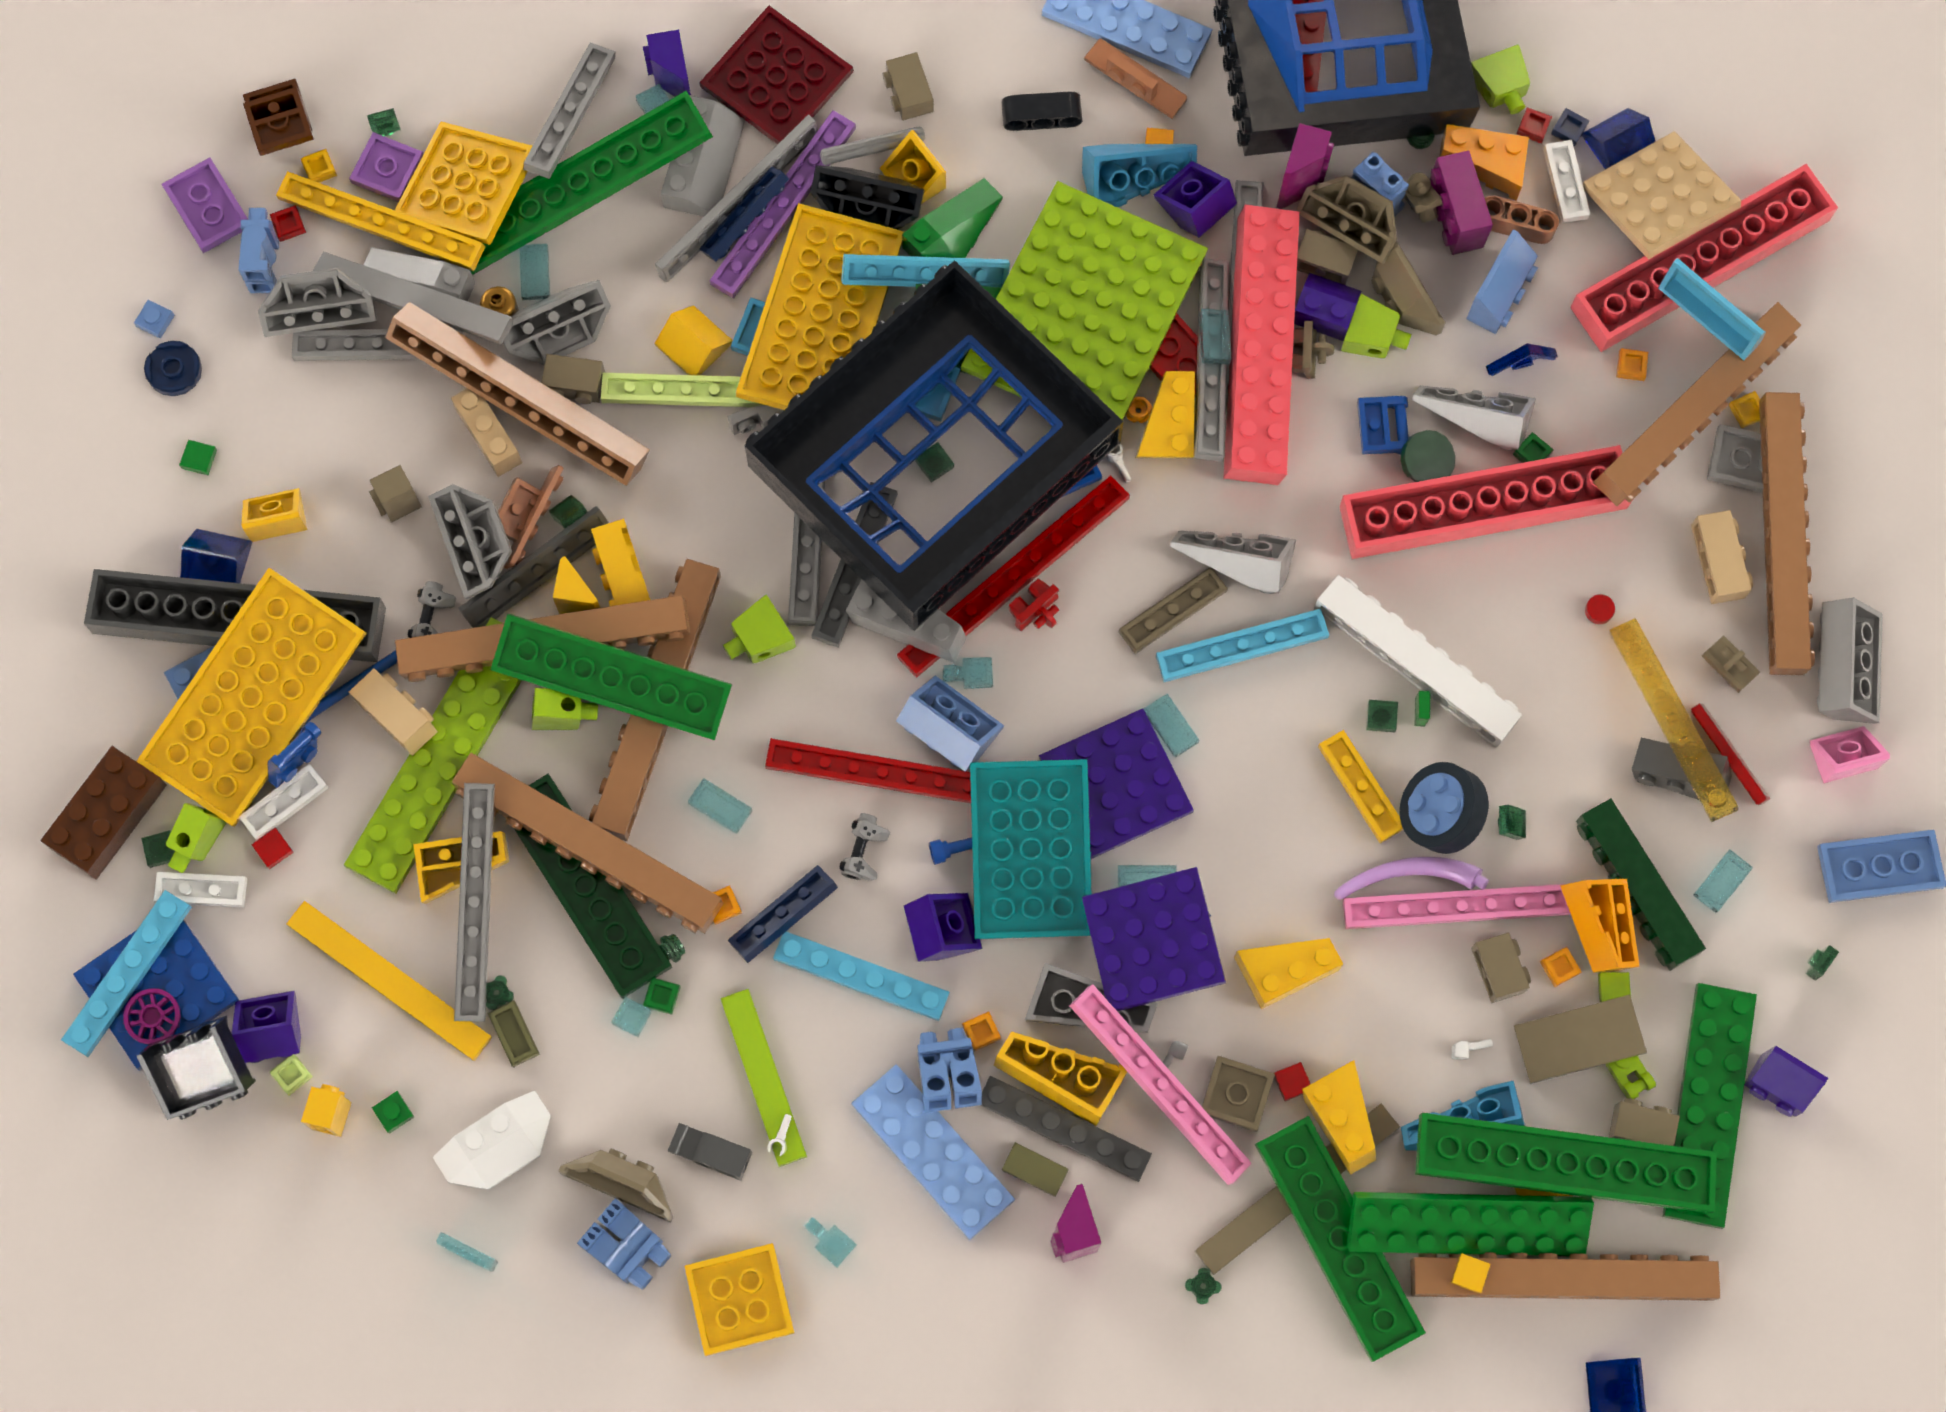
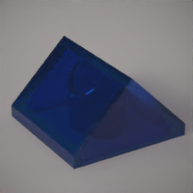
(1619, 136)
(214, 557)
(1616, 1385)

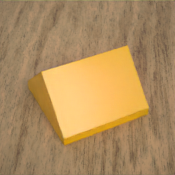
(916, 165)
(692, 340)
(273, 515)
(570, 590)

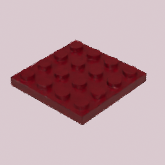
(776, 75)

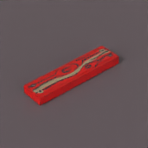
(1727, 749)

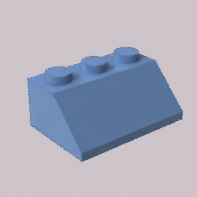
(1504, 284)
(949, 723)

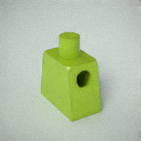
(1502, 78)
(1374, 330)
(759, 633)
(549, 710)
(193, 835)

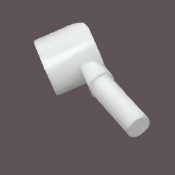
(1117, 459)
(1460, 1050)
(781, 1135)

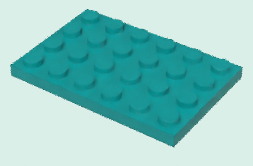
(1030, 848)

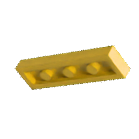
(1361, 786)

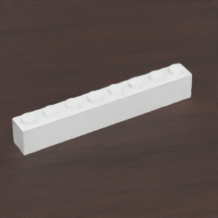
(1418, 660)

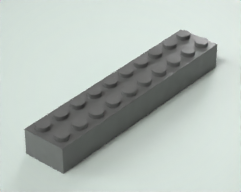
(202, 609)

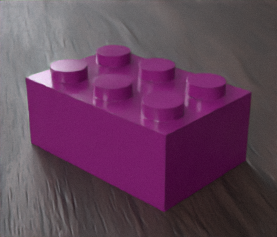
(1463, 204)

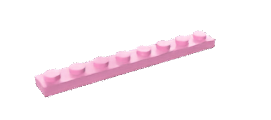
(1454, 906)
(1160, 1084)

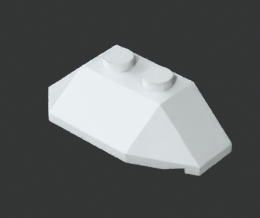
(496, 1144)

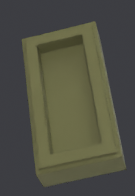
(513, 1033)
(1035, 1169)

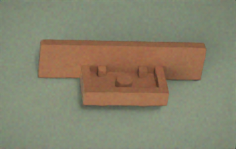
(1136, 78)
(522, 510)

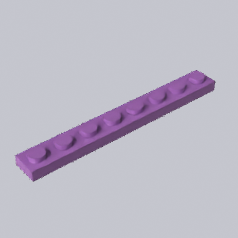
(781, 208)

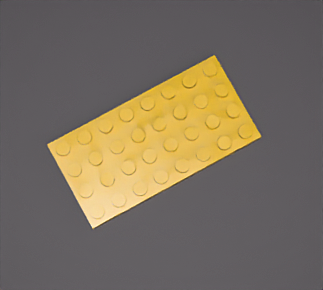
(808, 309)
(251, 696)

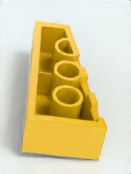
(1060, 1074)

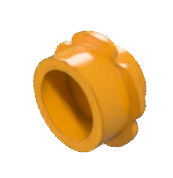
(1145, 406)

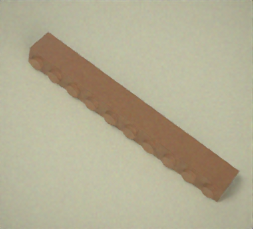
(517, 393)
(1693, 408)
(1786, 534)
(476, 647)
(641, 737)
(593, 847)
(1573, 1277)

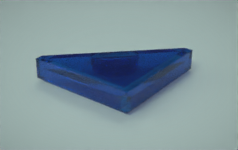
(1521, 358)

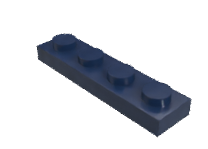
(744, 213)
(782, 914)

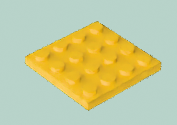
(465, 181)

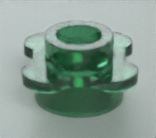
(504, 995)
(1212, 1286)

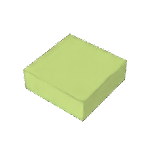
(291, 1074)

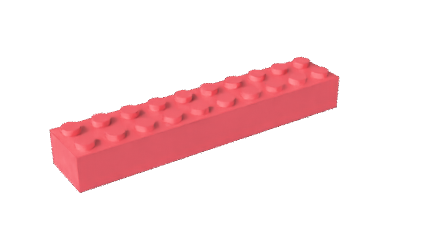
(1716, 253)
(1261, 345)
(1477, 503)

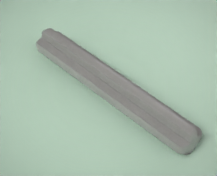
(866, 146)

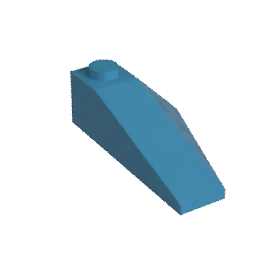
(1130, 170)
(1492, 1103)

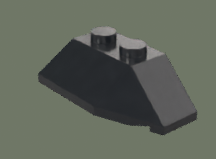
(867, 196)

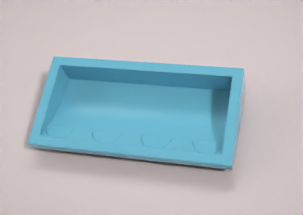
(1711, 309)

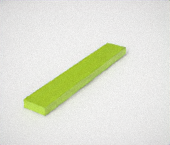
(762, 1074)

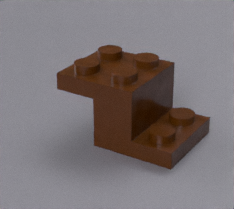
(277, 117)

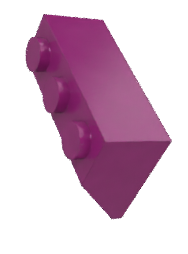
(1306, 163)
(1076, 1229)

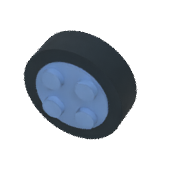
(1444, 808)

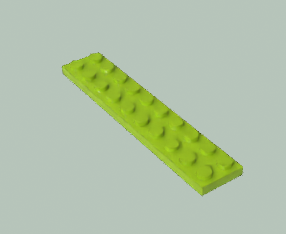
(425, 780)

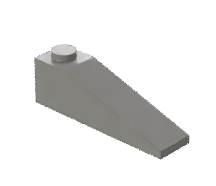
(423, 271)
(1495, 419)
(1253, 562)

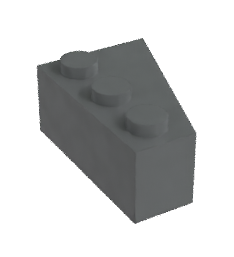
(1658, 766)

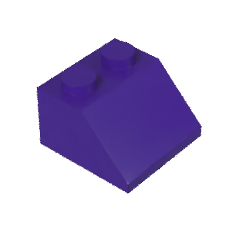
(666, 61)
(1196, 198)
(1327, 305)
(942, 926)
(267, 1027)
(1784, 1081)

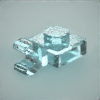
(973, 673)
(833, 1243)

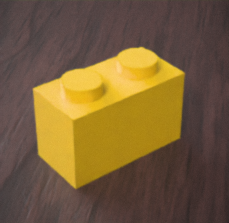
(326, 1110)

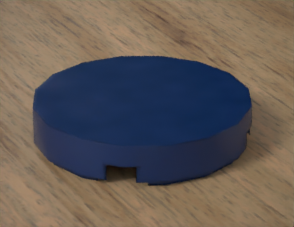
(173, 368)

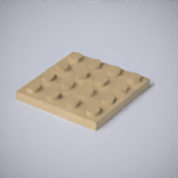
(1661, 194)

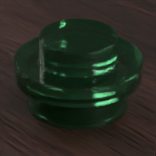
(1421, 142)
(672, 947)

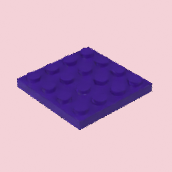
(1128, 781)
(1153, 939)

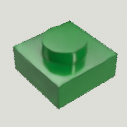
(393, 1112)

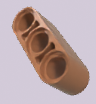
(1529, 214)

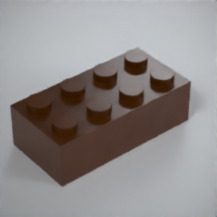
(103, 812)

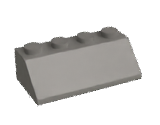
(700, 176)
(1850, 661)

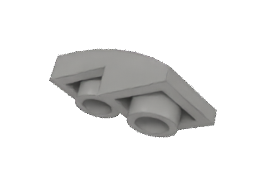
(746, 419)

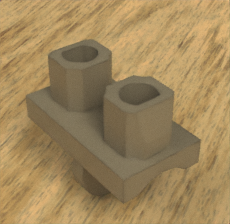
(1422, 197)
(1307, 338)
(1731, 664)

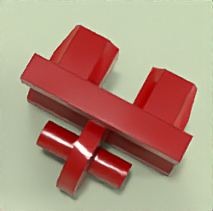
(1044, 597)

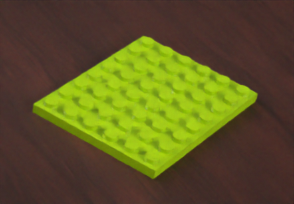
(1097, 292)

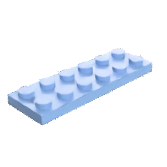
(1137, 29)
(933, 1152)

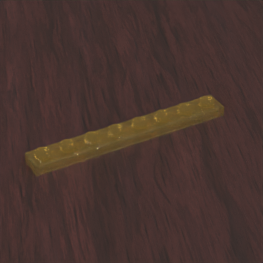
(1674, 720)

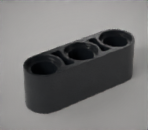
(1041, 111)

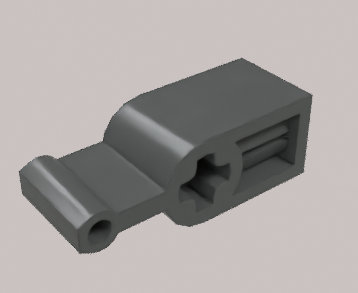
(710, 1151)

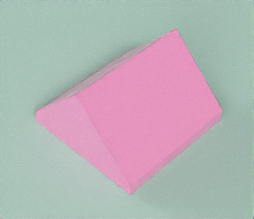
(1848, 754)

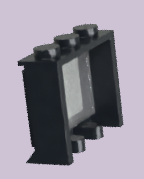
(196, 1069)

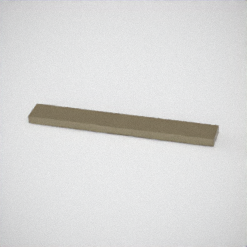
(1272, 1207)

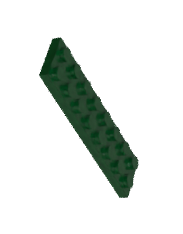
(599, 911)

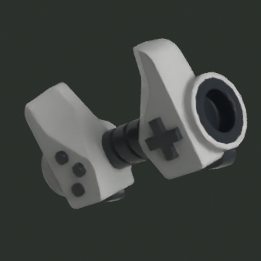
(431, 597)
(865, 830)

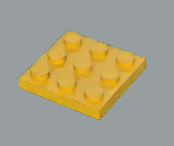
(739, 1299)

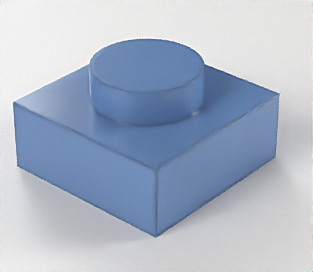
(154, 319)

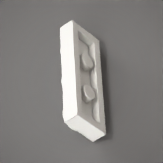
(1566, 181)
(283, 802)
(203, 888)

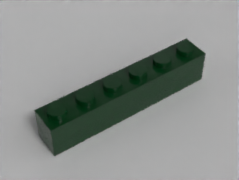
(1650, 898)

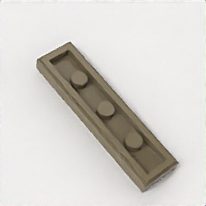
(1173, 610)

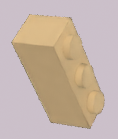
(487, 431)
(1722, 557)
(394, 710)

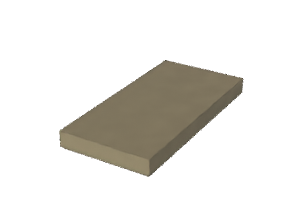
(1580, 1039)

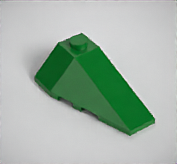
(954, 225)

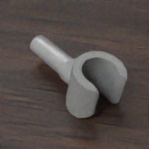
(1176, 1050)

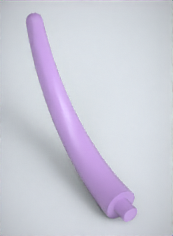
(1431, 866)

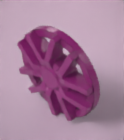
(151, 1016)

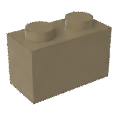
(909, 86)
(1325, 256)
(574, 377)
(394, 494)
(1501, 967)
(1643, 1124)

